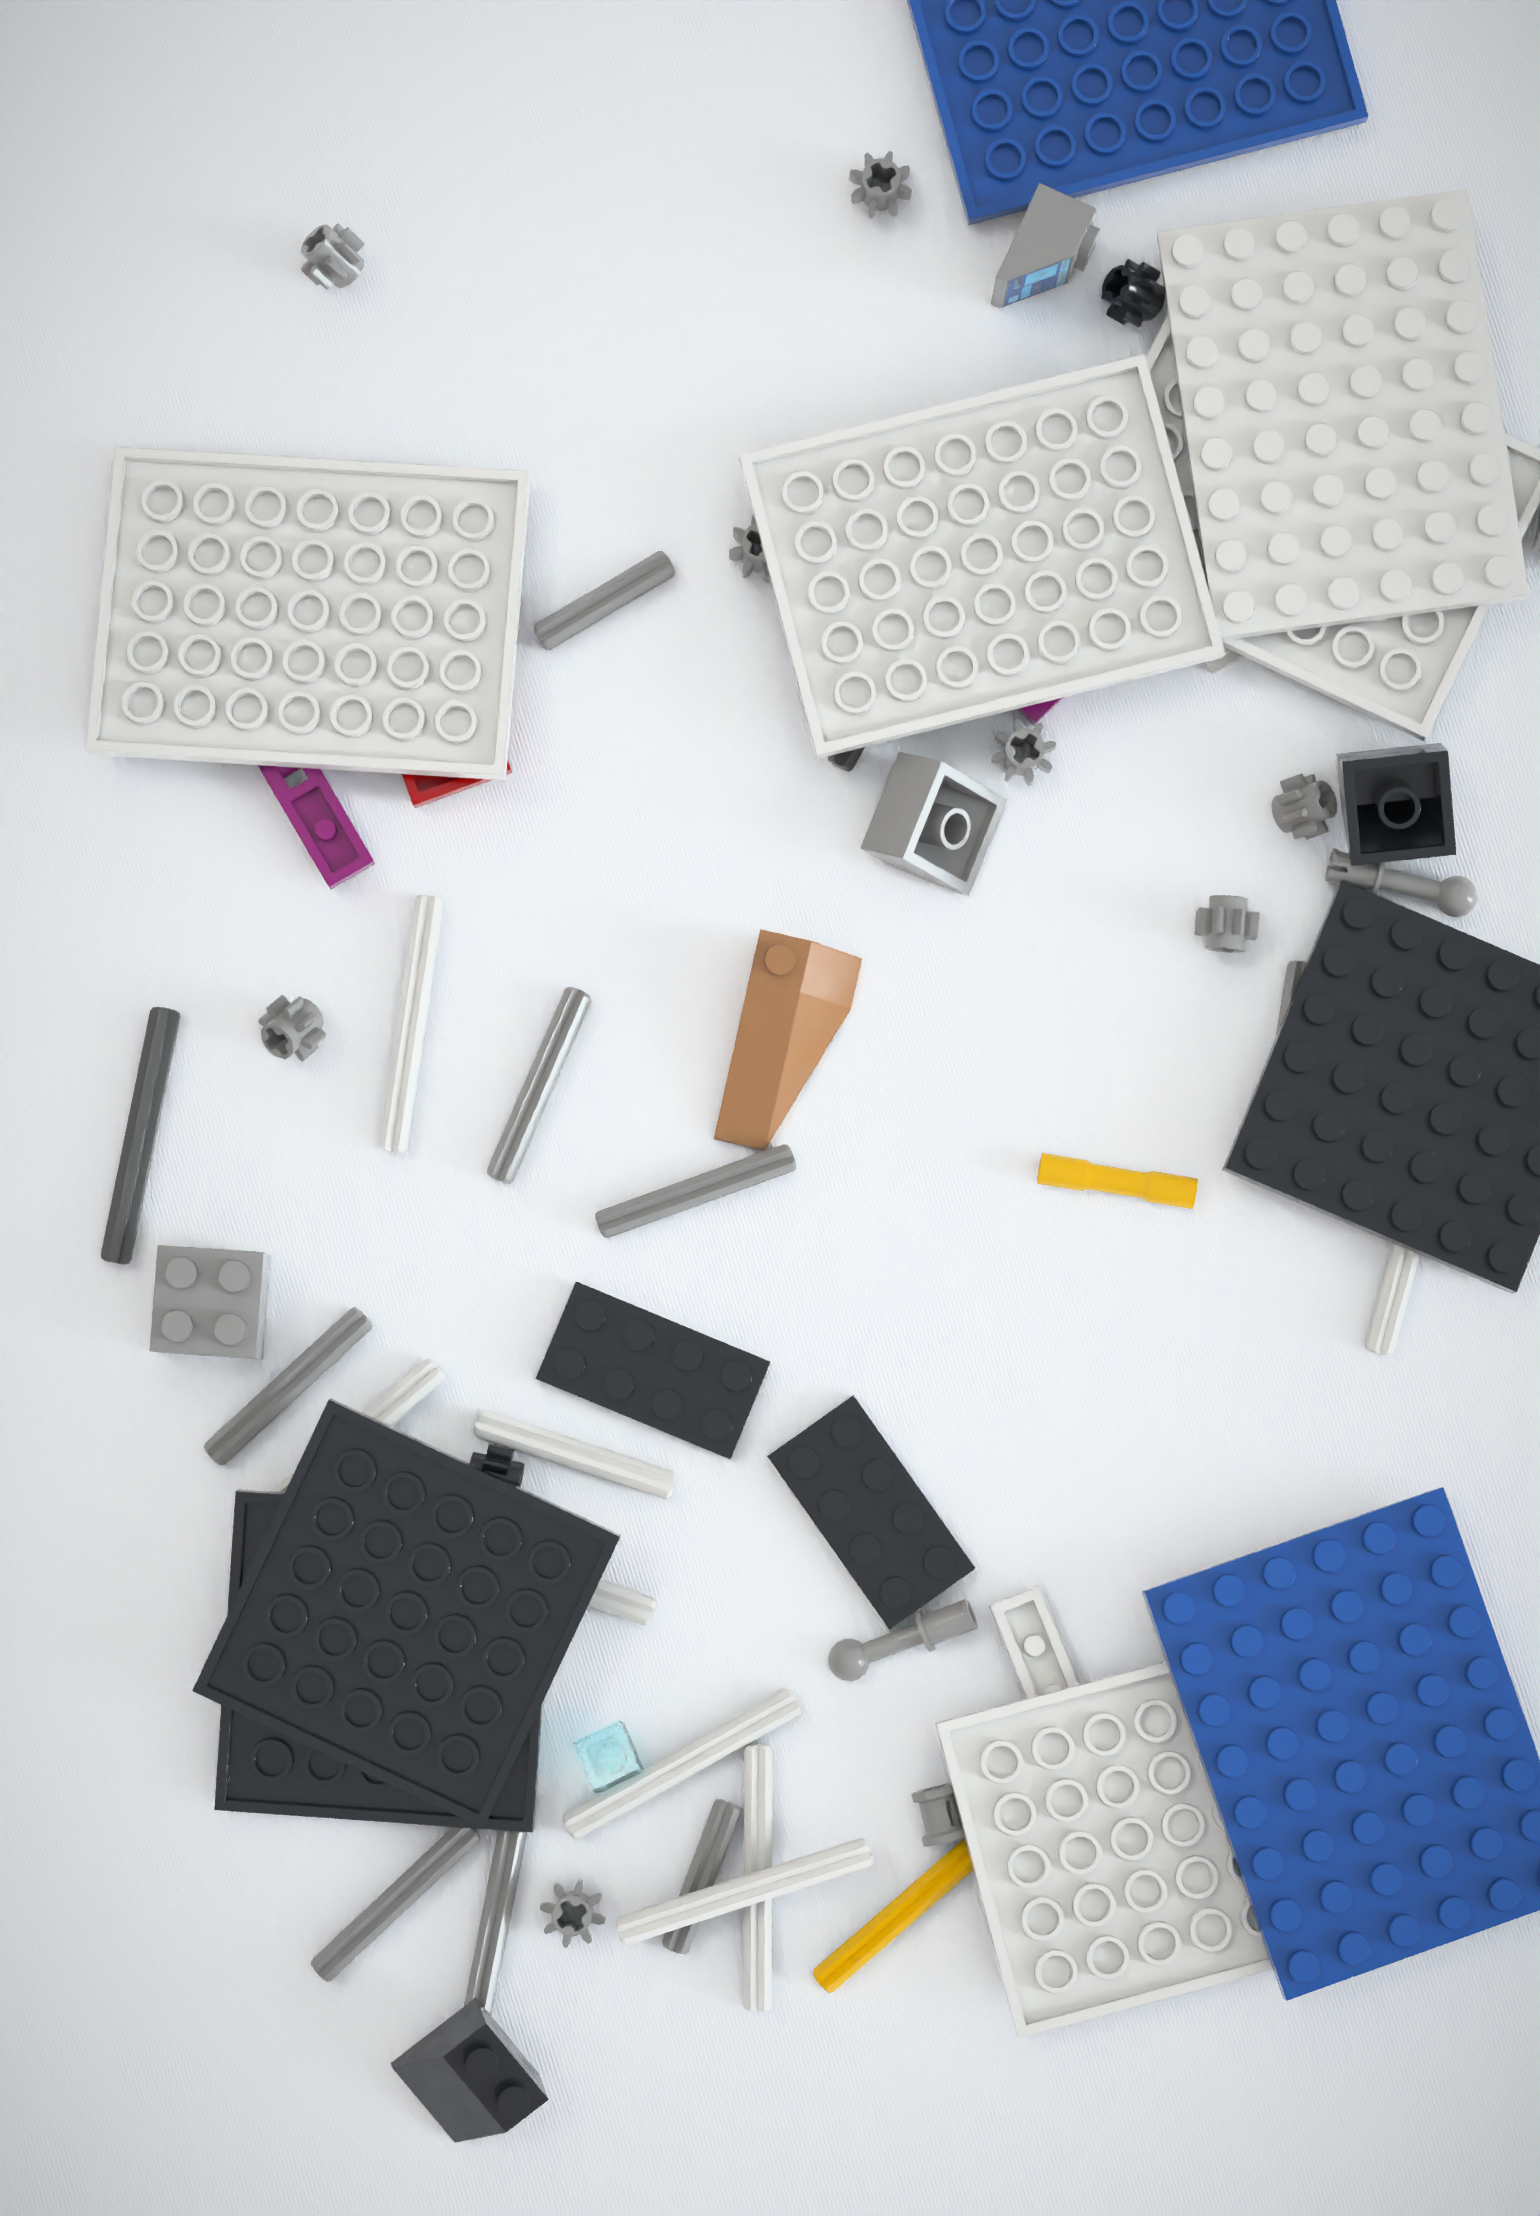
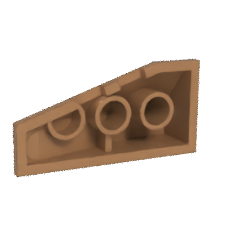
(787, 1021)

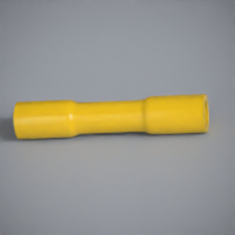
(1084, 1175)

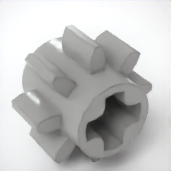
(886, 172)
(332, 256)
(744, 552)
(1018, 739)
(1304, 806)
(1227, 923)
(292, 1028)
(570, 1928)

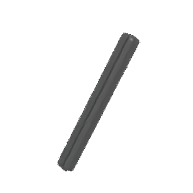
(140, 1135)

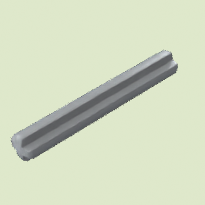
(538, 1085)
(695, 1191)
(288, 1386)
(394, 1902)
(495, 1918)

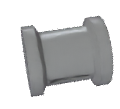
(939, 1815)

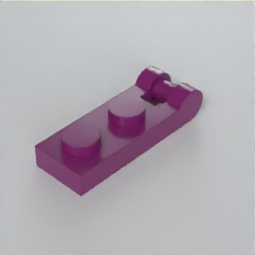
(320, 824)

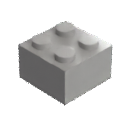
(210, 1302)

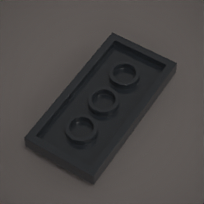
(653, 1370)
(871, 1512)

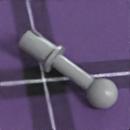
(1454, 895)
(851, 1658)

